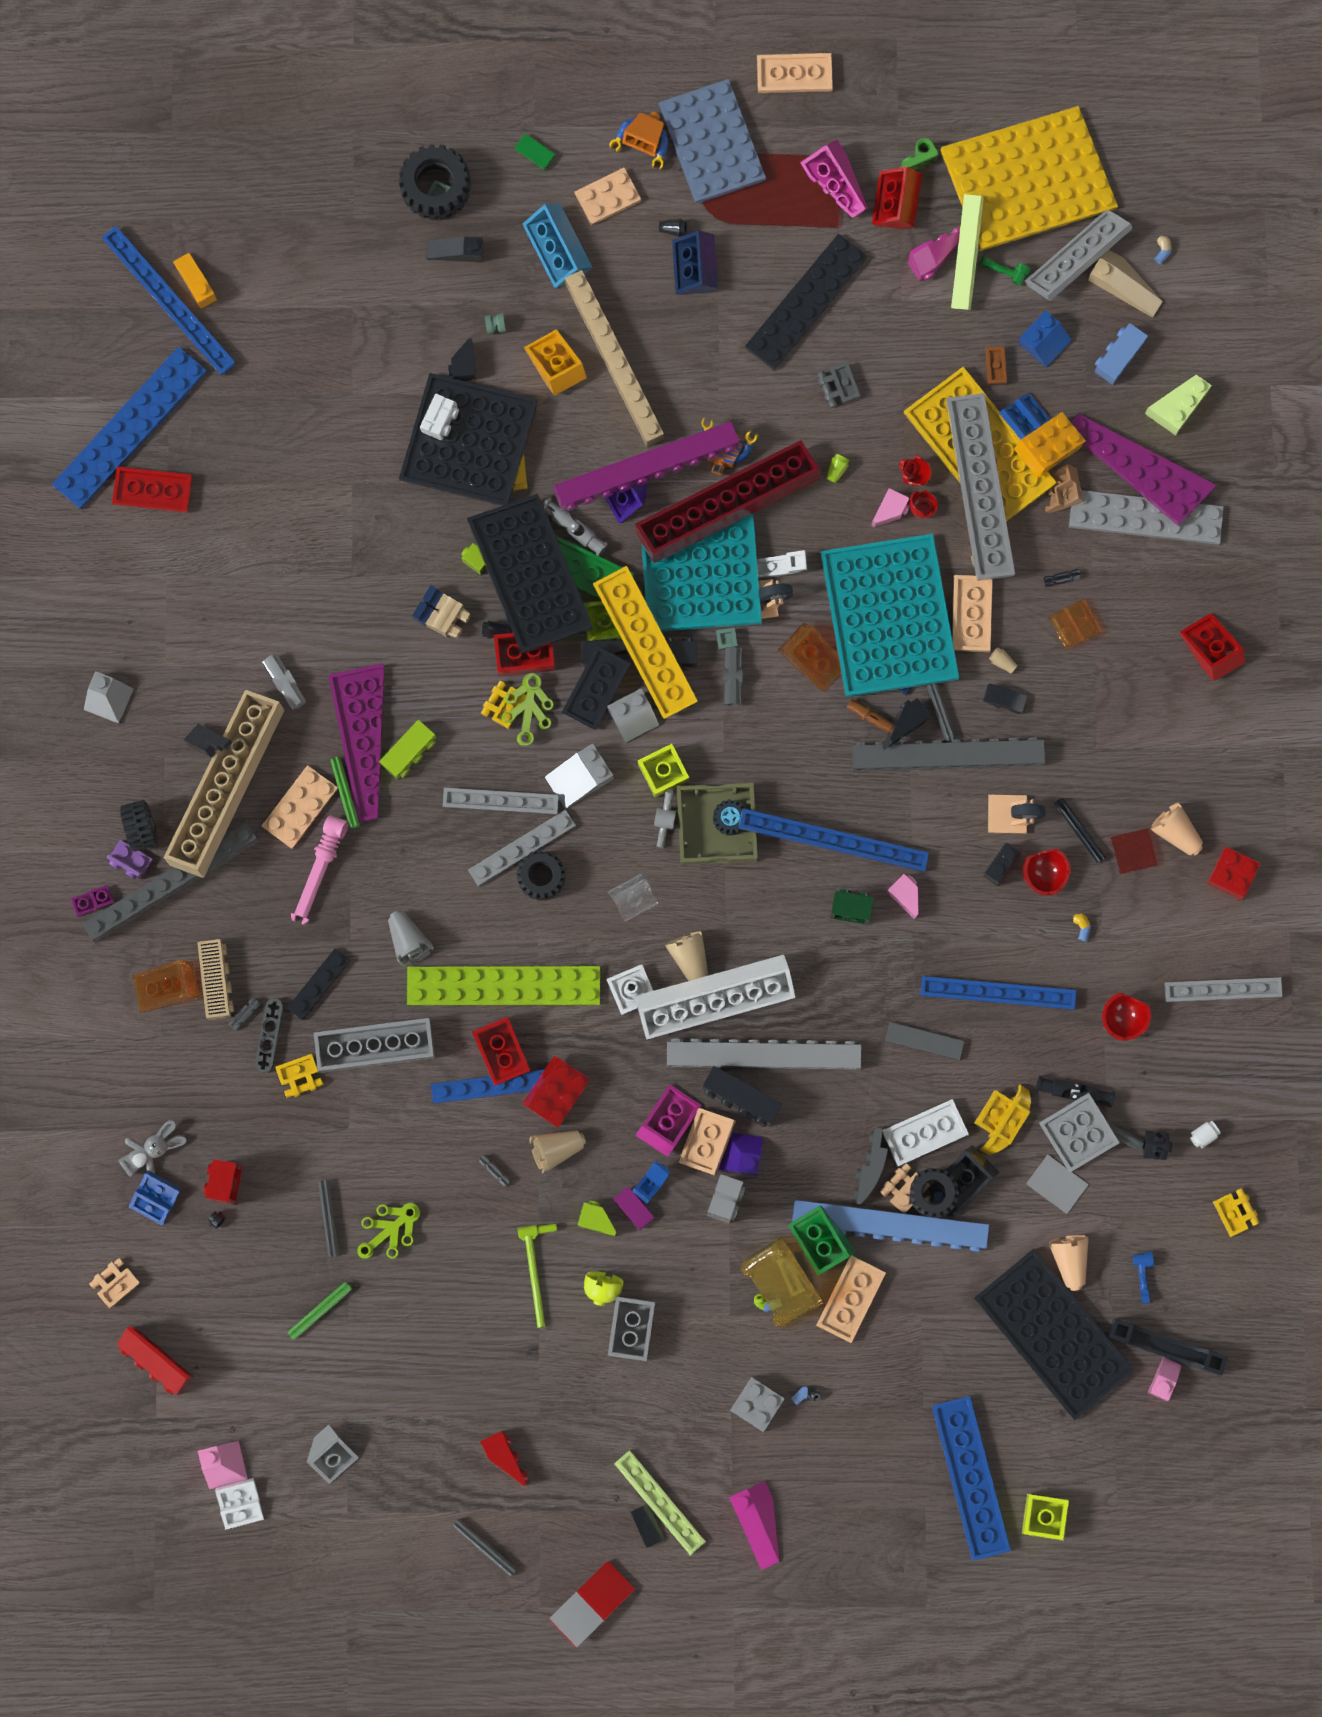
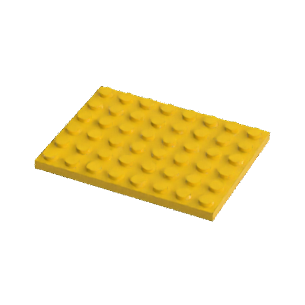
(1031, 176)

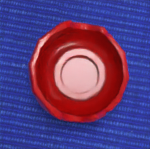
(923, 504)

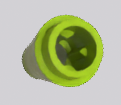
(837, 468)

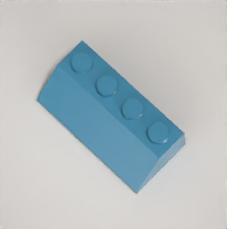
(556, 243)

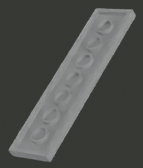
(1141, 518)

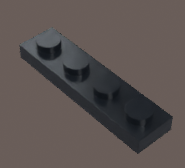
(318, 984)

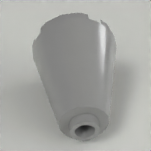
(408, 939)

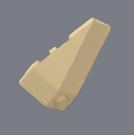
(1121, 280)

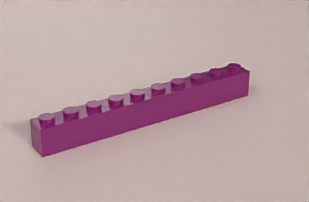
(646, 466)

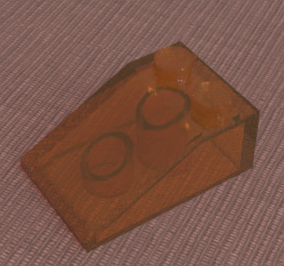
(811, 656)
(166, 986)

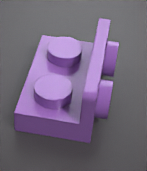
(133, 862)

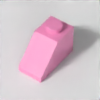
(891, 508)
(906, 894)
(1165, 1379)

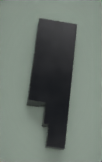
(206, 741)

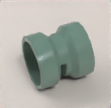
(495, 323)

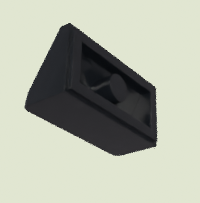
(647, 1525)

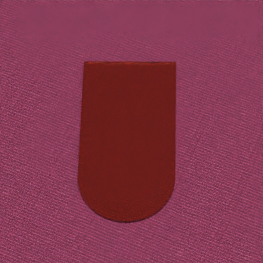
(782, 200)

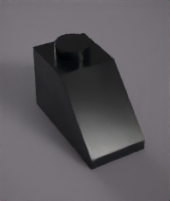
(463, 363)

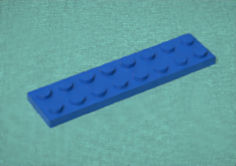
(971, 1478)

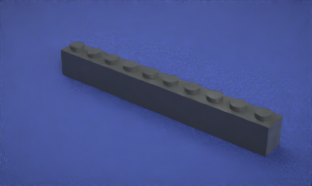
(948, 755)
(164, 887)

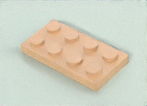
(794, 73)
(971, 614)
(299, 807)
(851, 1299)

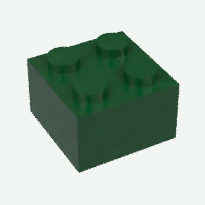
(851, 907)

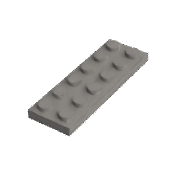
(1078, 254)

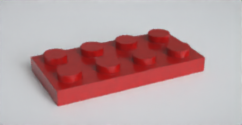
(152, 489)

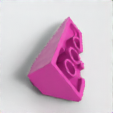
(834, 173)
(931, 256)
(757, 1517)

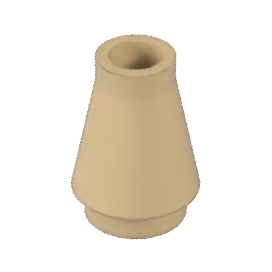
(1003, 660)

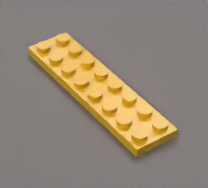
(645, 642)

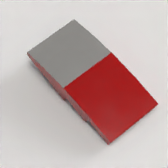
(591, 1604)

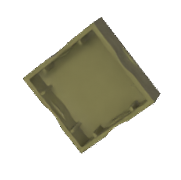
(699, 838)

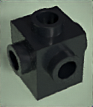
(1156, 1145)

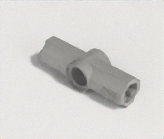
(284, 681)

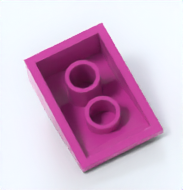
(668, 1120)

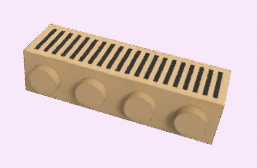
(214, 979)

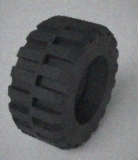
(427, 160)

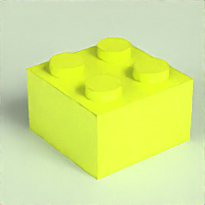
(663, 770)
(1045, 1517)

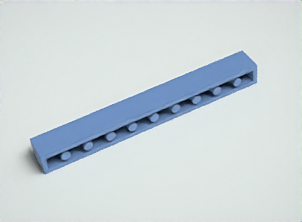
(901, 1226)

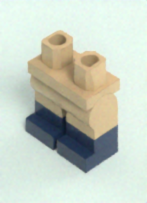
(443, 615)

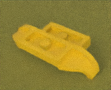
(1003, 1118)

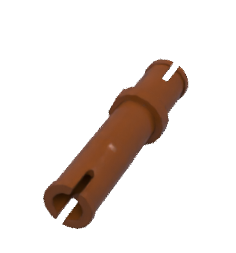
(869, 715)

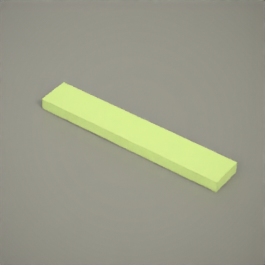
(967, 252)
(660, 1502)

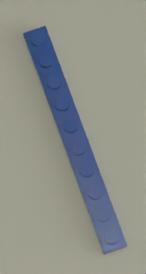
(168, 300)
(833, 840)

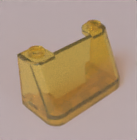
(781, 1282)

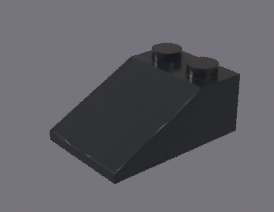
(972, 1175)

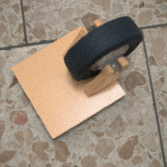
(772, 595)
(1012, 813)

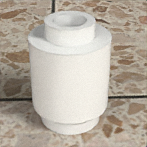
(1205, 1134)

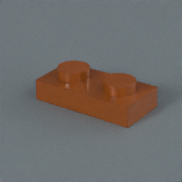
(995, 365)

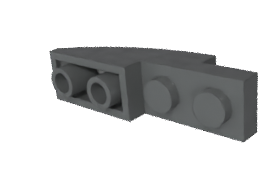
(869, 1175)

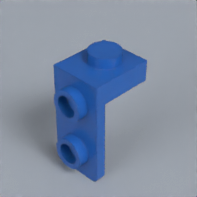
(651, 1181)

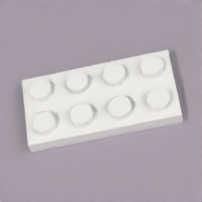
(925, 1132)

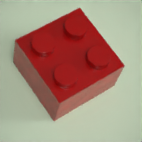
(1233, 873)

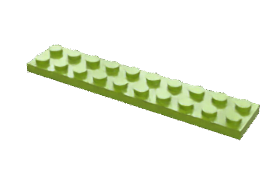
(503, 986)

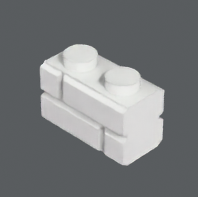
(439, 417)

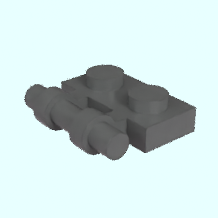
(844, 382)

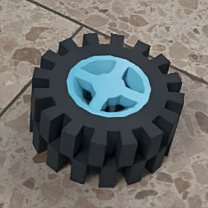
(728, 810)

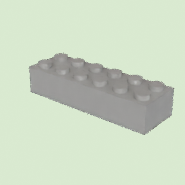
(374, 1045)

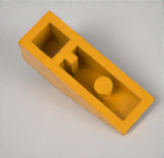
(195, 280)

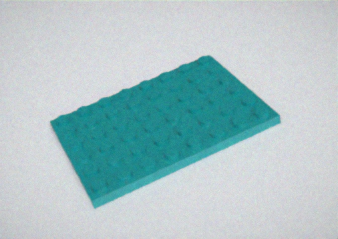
(889, 615)

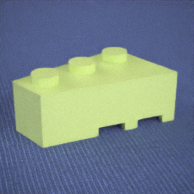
(1178, 405)

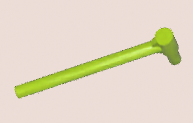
(528, 1234)

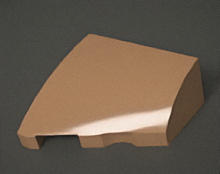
(1066, 490)

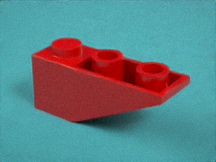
(500, 1453)

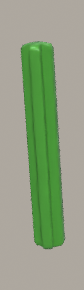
(345, 792)
(319, 1310)

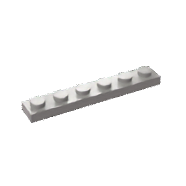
(500, 801)
(521, 847)
(1223, 989)

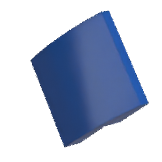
(1024, 415)
(155, 1197)

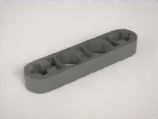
(266, 1035)

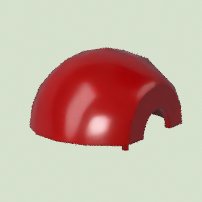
(1046, 871)
(1125, 1017)

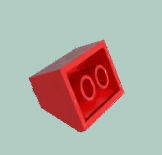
(897, 198)

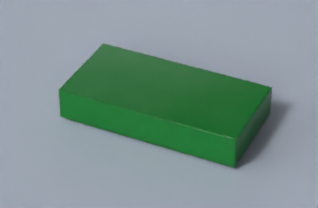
(534, 152)

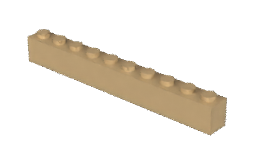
(614, 359)

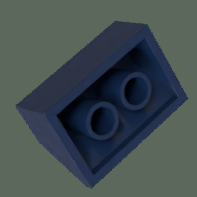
(695, 263)

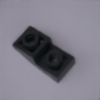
(1005, 697)

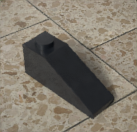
(456, 249)
(910, 717)

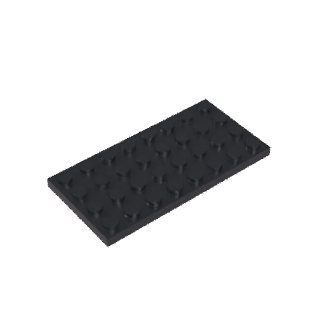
(529, 573)
(1054, 1334)

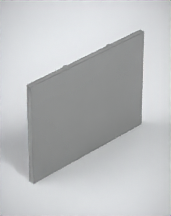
(1057, 1184)

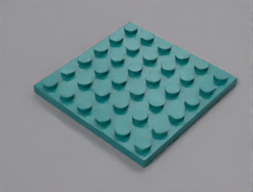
(706, 582)

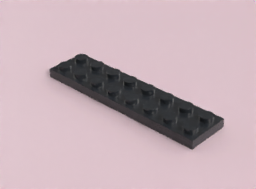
(806, 302)

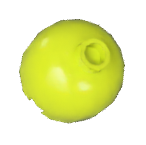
(602, 1288)

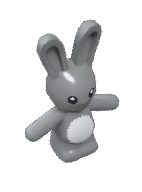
(153, 1147)

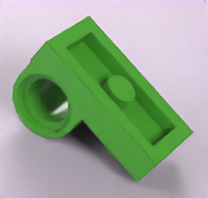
(921, 159)

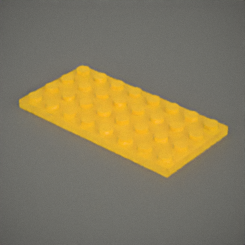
(932, 421)

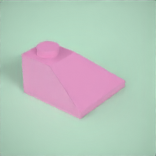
(223, 1464)

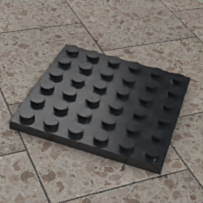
(483, 445)

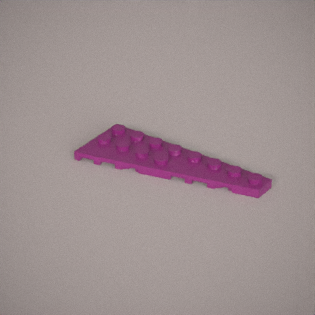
(1160, 481)
(359, 715)

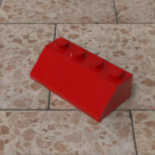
(154, 1360)

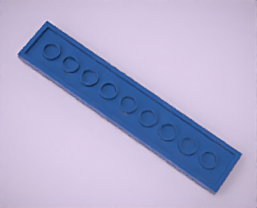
(129, 428)

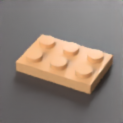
(607, 196)
(707, 1141)

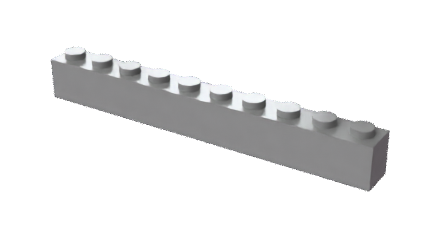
(764, 1055)

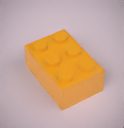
(1049, 444)

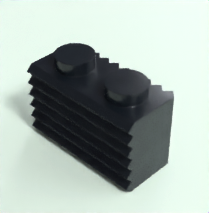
(1001, 864)

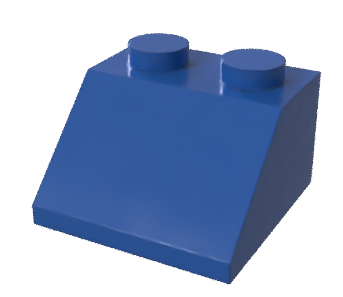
(1045, 339)

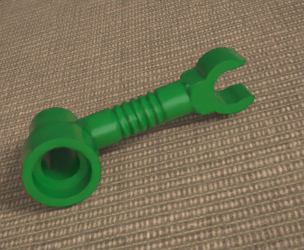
(1017, 274)

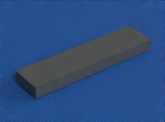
(924, 1041)

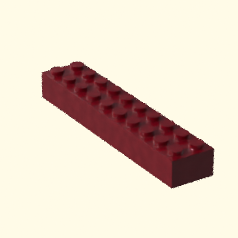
(727, 501)

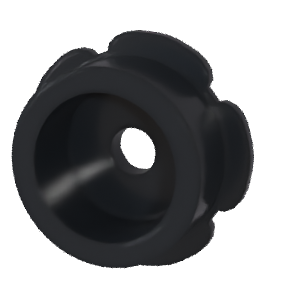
(216, 1219)

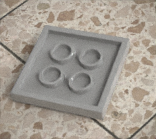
(1079, 1132)

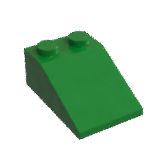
(821, 1239)

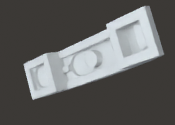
(782, 565)

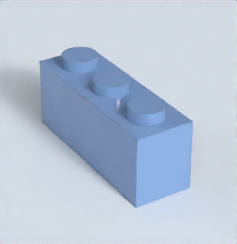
(1120, 353)

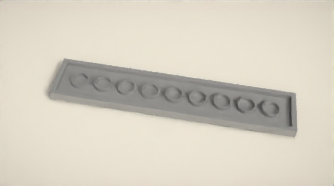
(980, 487)

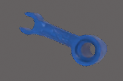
(1143, 1261)

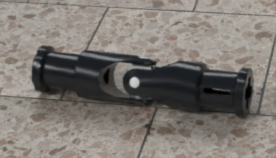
(1058, 1088)

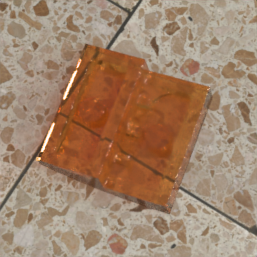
(1075, 624)

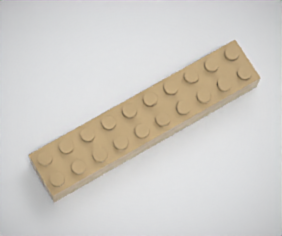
(224, 784)

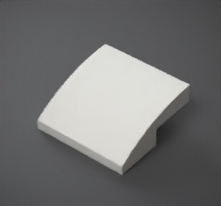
(239, 1503)

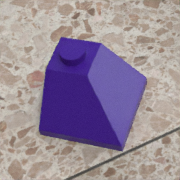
(627, 502)
(742, 1154)

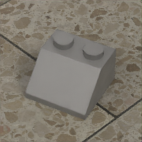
(633, 715)

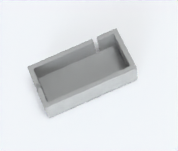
(724, 1200)

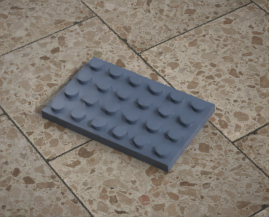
(712, 141)

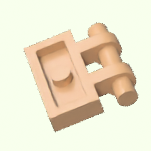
(902, 1197)
(118, 1287)

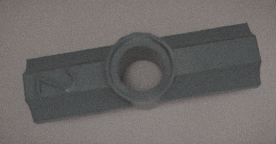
(732, 676)

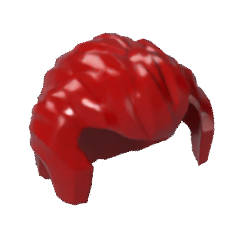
(915, 471)

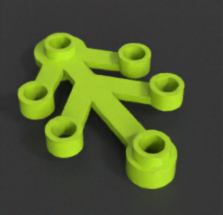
(528, 707)
(391, 1229)

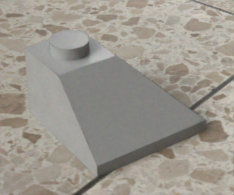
(107, 697)
(330, 1454)

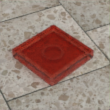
(1134, 851)

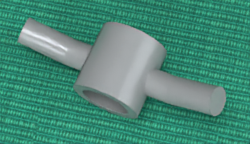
(665, 818)

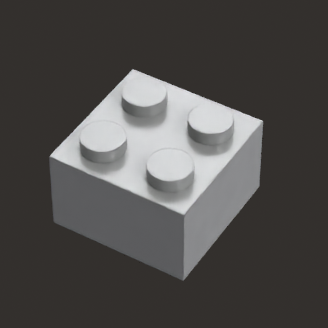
(757, 1404)

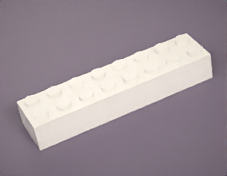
(715, 996)

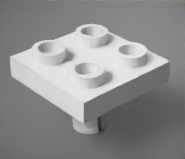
(627, 986)

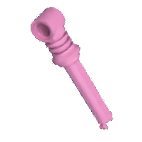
(334, 830)

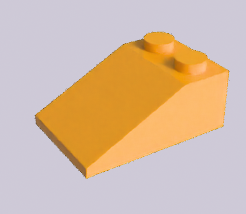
(556, 362)

